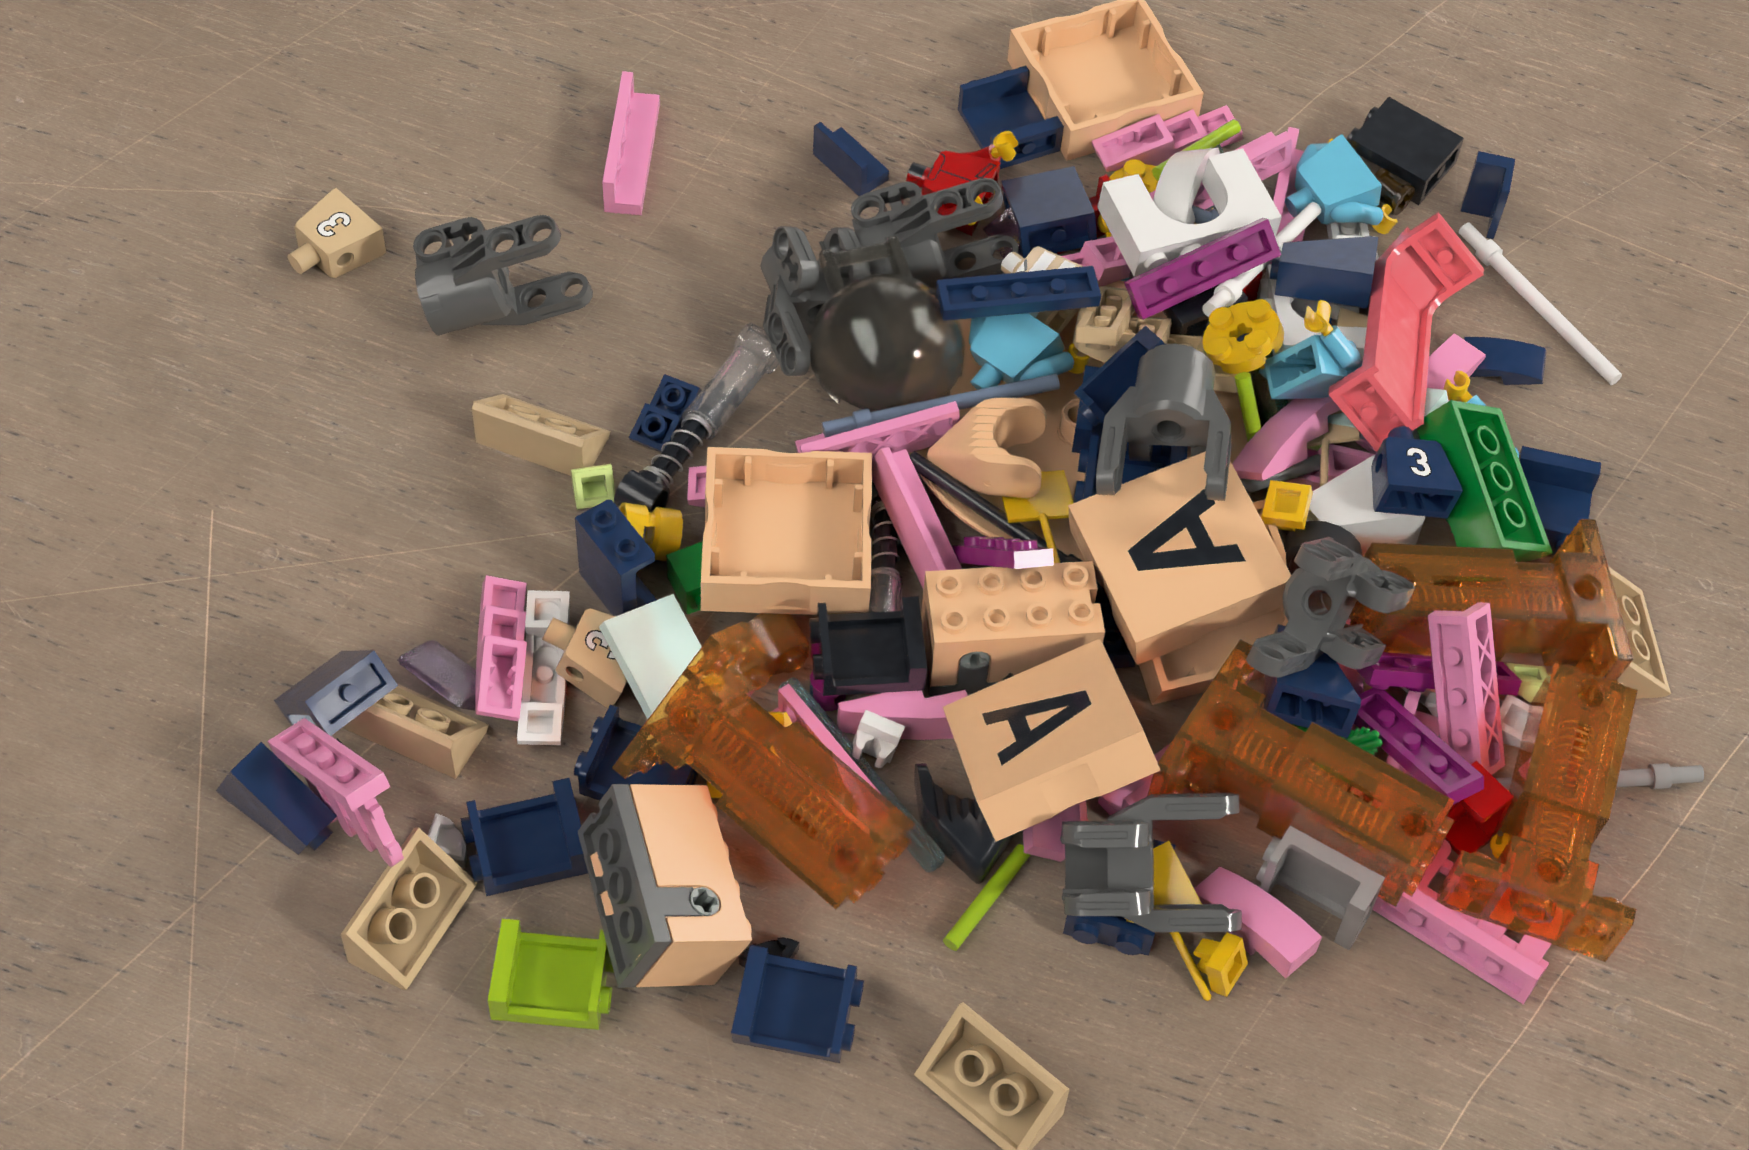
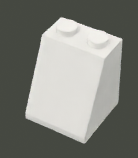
(1349, 504)

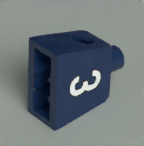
(1413, 477)

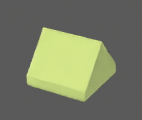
(592, 485)

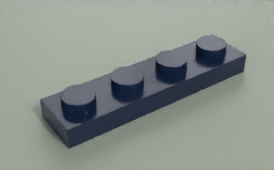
(1018, 293)

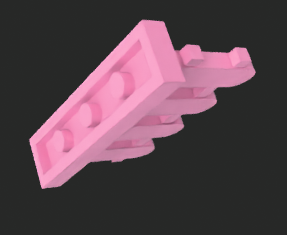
(342, 782)
(1468, 940)

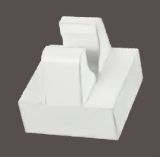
(877, 738)

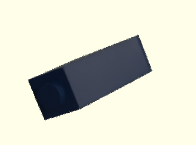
(1327, 270)
(1314, 695)
(277, 800)

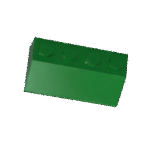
(1495, 498)

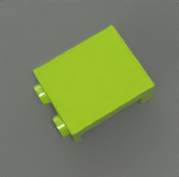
(549, 978)

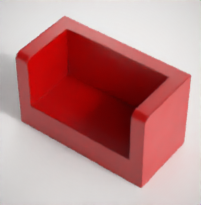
(1478, 815)

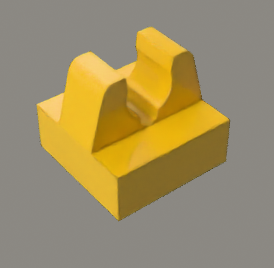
(1287, 505)
(1222, 962)

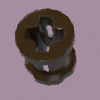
(1394, 192)

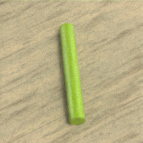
(1209, 141)
(1248, 404)
(986, 898)

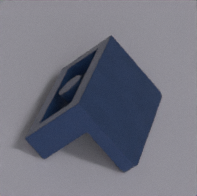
(848, 159)
(1489, 188)

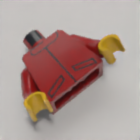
(959, 168)

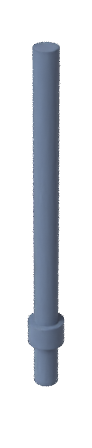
(964, 400)

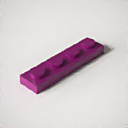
(1202, 268)
(1003, 552)
(1417, 674)
(1417, 746)

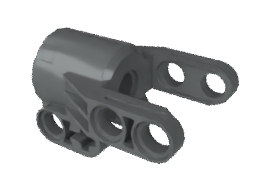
(919, 223)
(471, 280)
(800, 291)
(1169, 407)
(1313, 628)
(1113, 865)

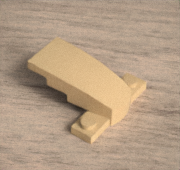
(1108, 327)

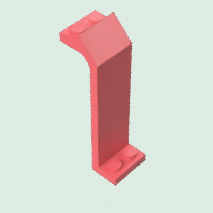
(1406, 289)

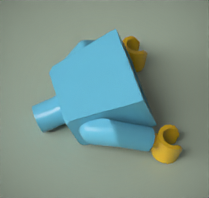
(1341, 185)
(1018, 350)
(1314, 363)

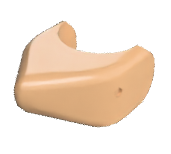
(977, 444)

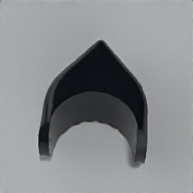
(957, 827)

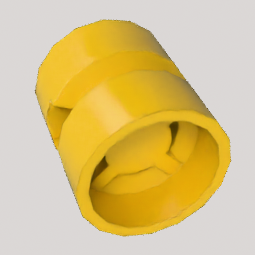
(662, 527)

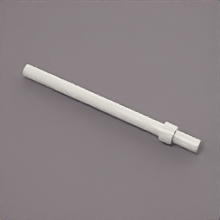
(1492, 255)
(1231, 290)

